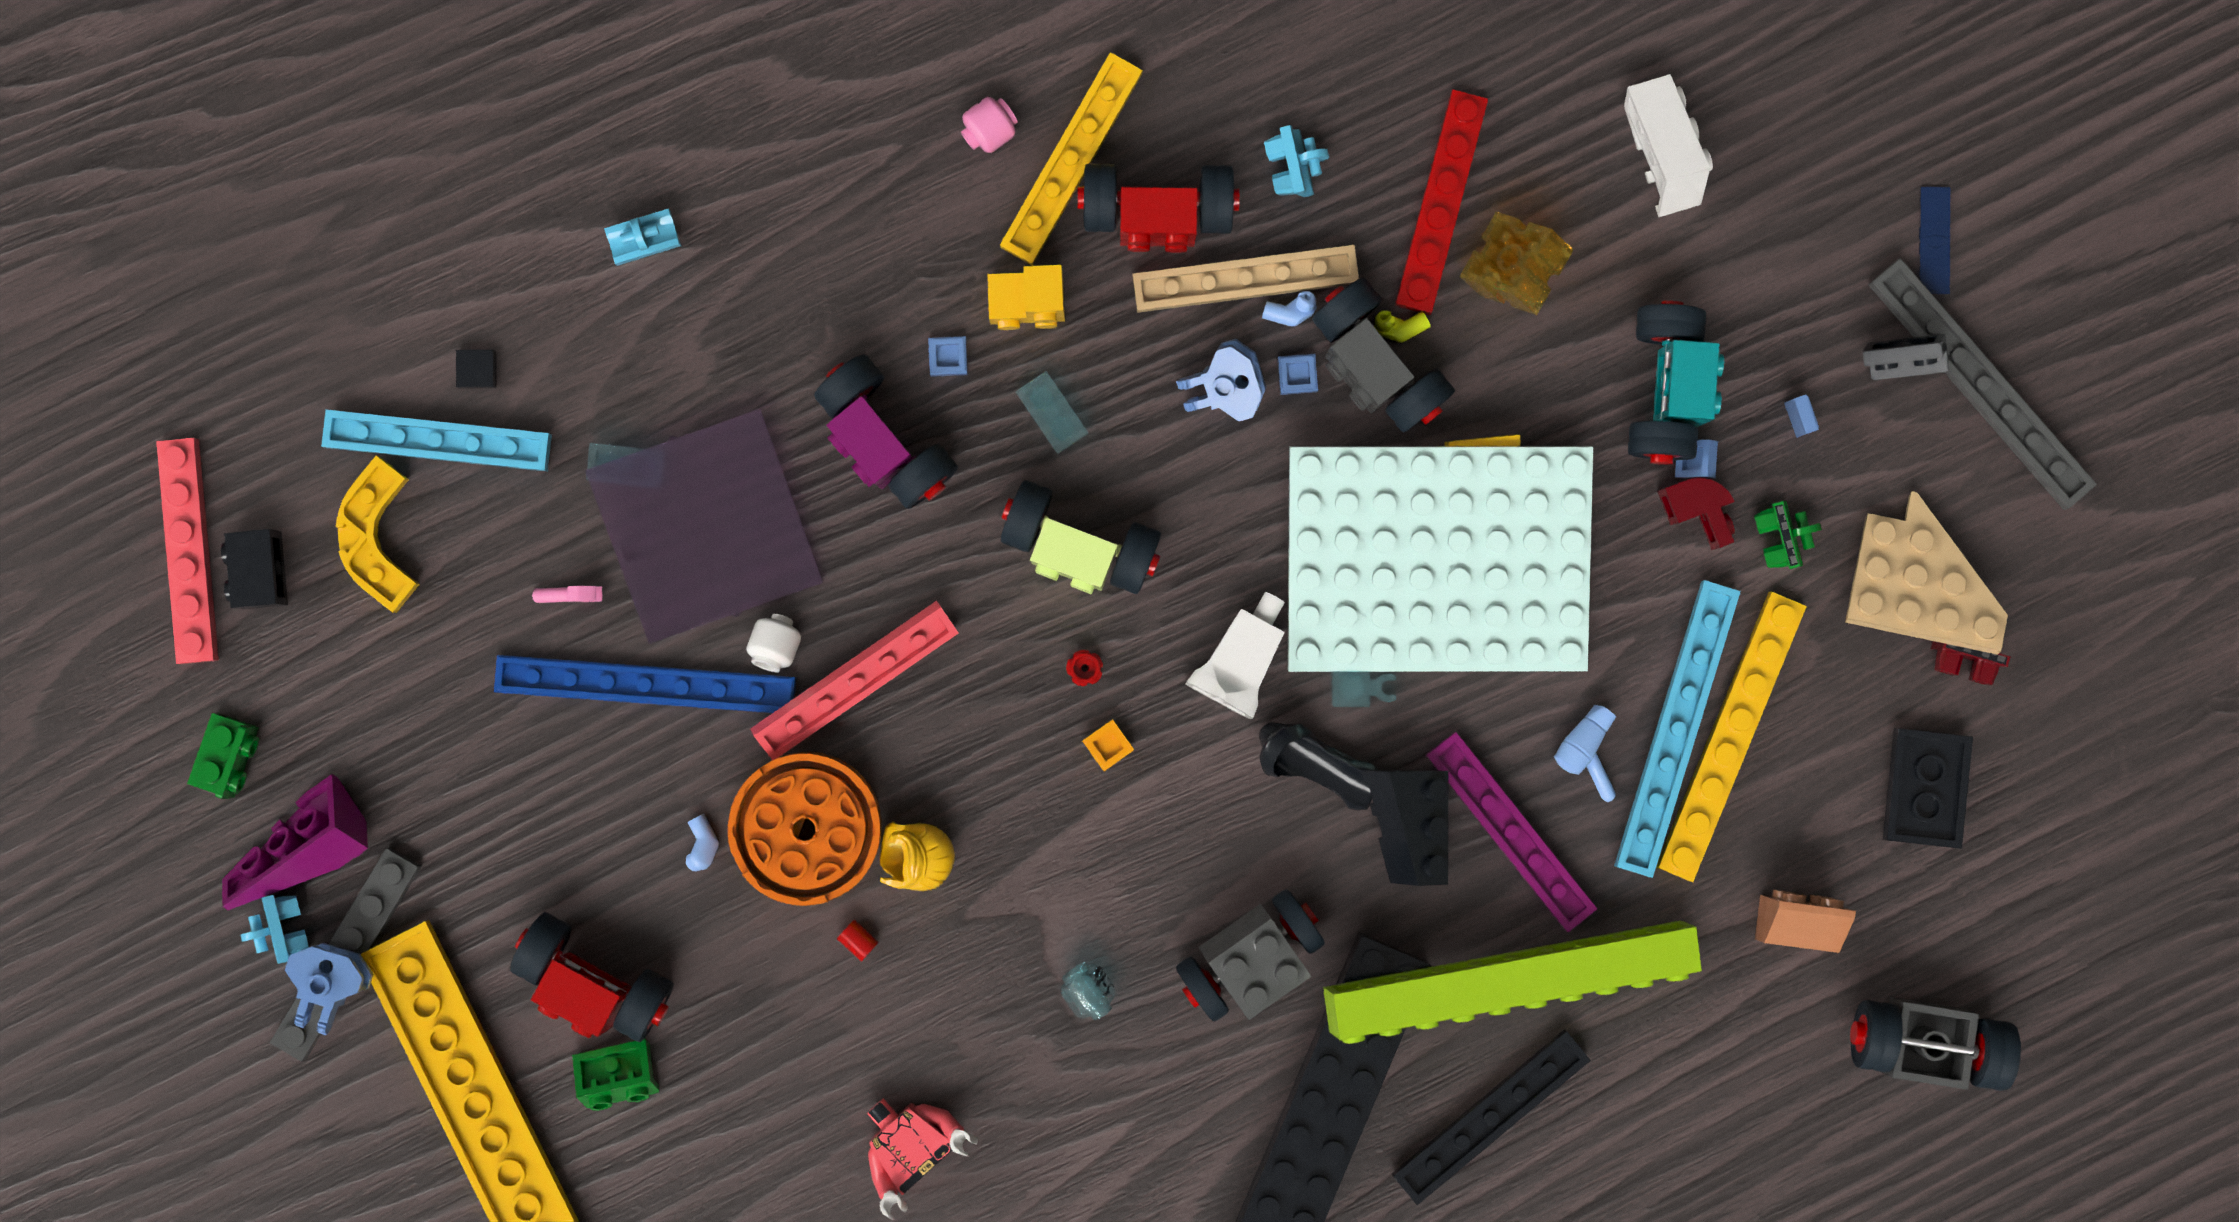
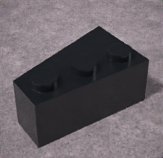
(1412, 823)

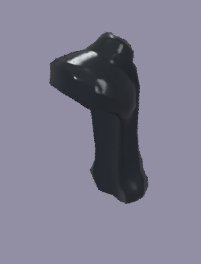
(1296, 751)

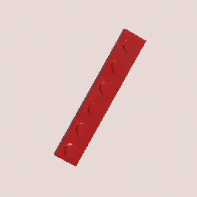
(1441, 202)

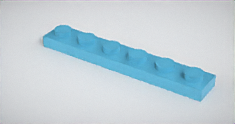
(436, 440)

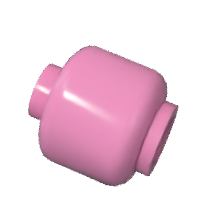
(989, 124)

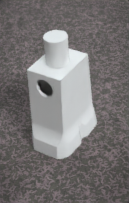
(1241, 659)

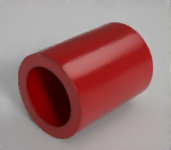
(857, 940)

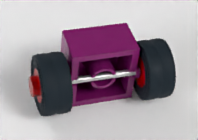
(870, 442)

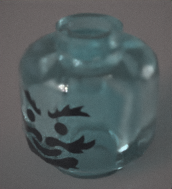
(1087, 991)

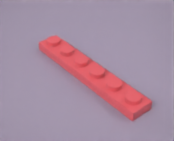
(187, 551)
(854, 681)

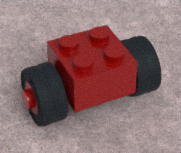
(1158, 214)
(583, 991)

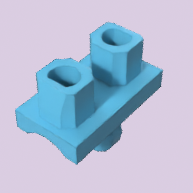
(1290, 146)
(642, 237)
(276, 910)

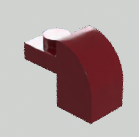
(1703, 499)

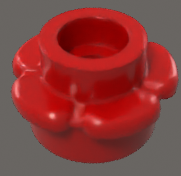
(1074, 668)

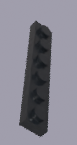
(1490, 1117)

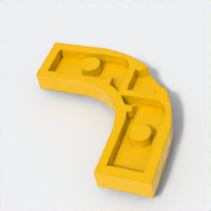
(358, 535)

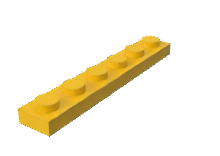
(1067, 163)

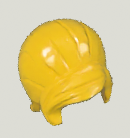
(916, 856)

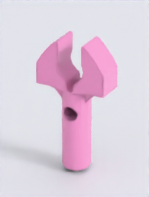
(568, 594)

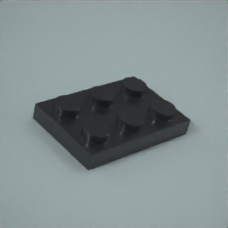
(1927, 788)

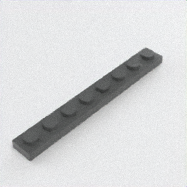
(1985, 386)

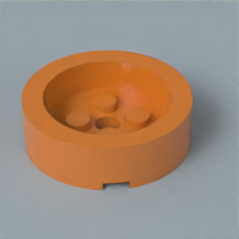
(844, 820)

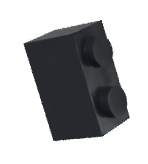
(254, 569)

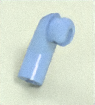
(1294, 312)
(705, 845)

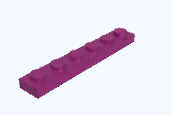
(1511, 832)

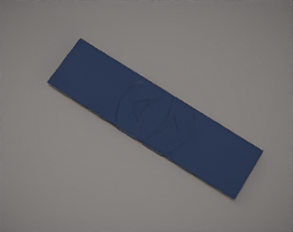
(1935, 239)

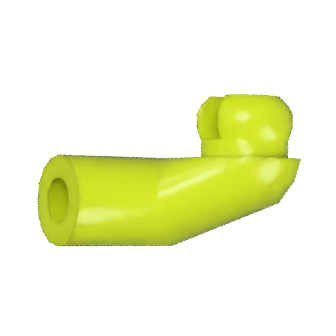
(1398, 329)

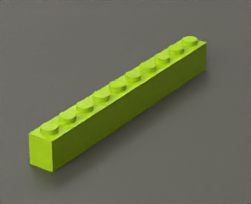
(1511, 980)

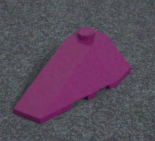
(312, 842)

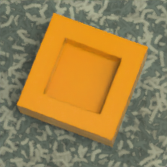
(1108, 745)

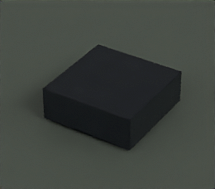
(475, 369)

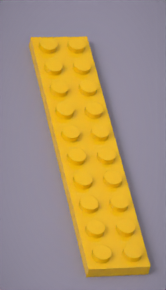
(465, 1080)

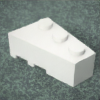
(1669, 143)

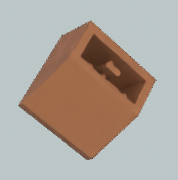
(1800, 923)

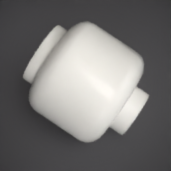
(773, 643)

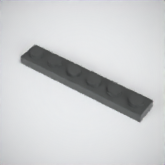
(357, 934)

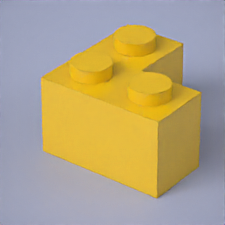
(1027, 297)

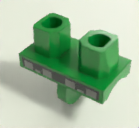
(1788, 552)

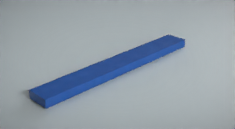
(642, 684)

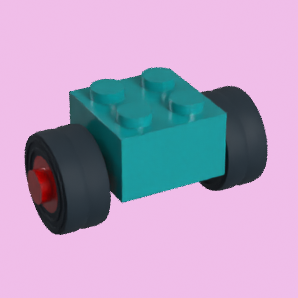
(1683, 385)

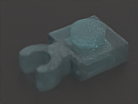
(1355, 688)

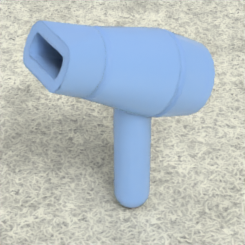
(1580, 749)

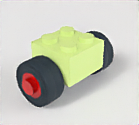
(1074, 552)

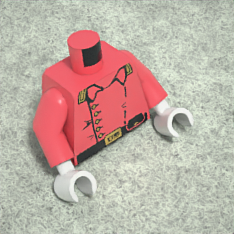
(910, 1147)

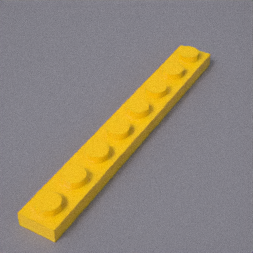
(1731, 736)

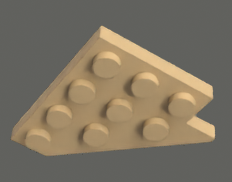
(1921, 584)

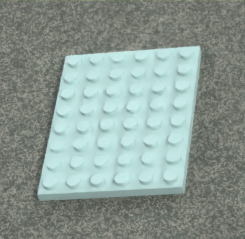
(1439, 558)

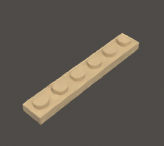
(1245, 278)

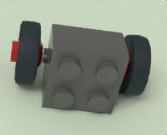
(1253, 959)

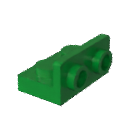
(224, 756)
(614, 1075)

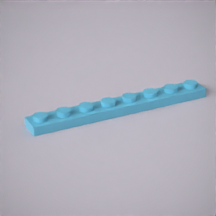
(1677, 728)

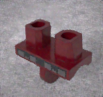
(1984, 666)

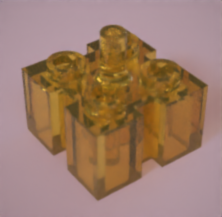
(1516, 263)

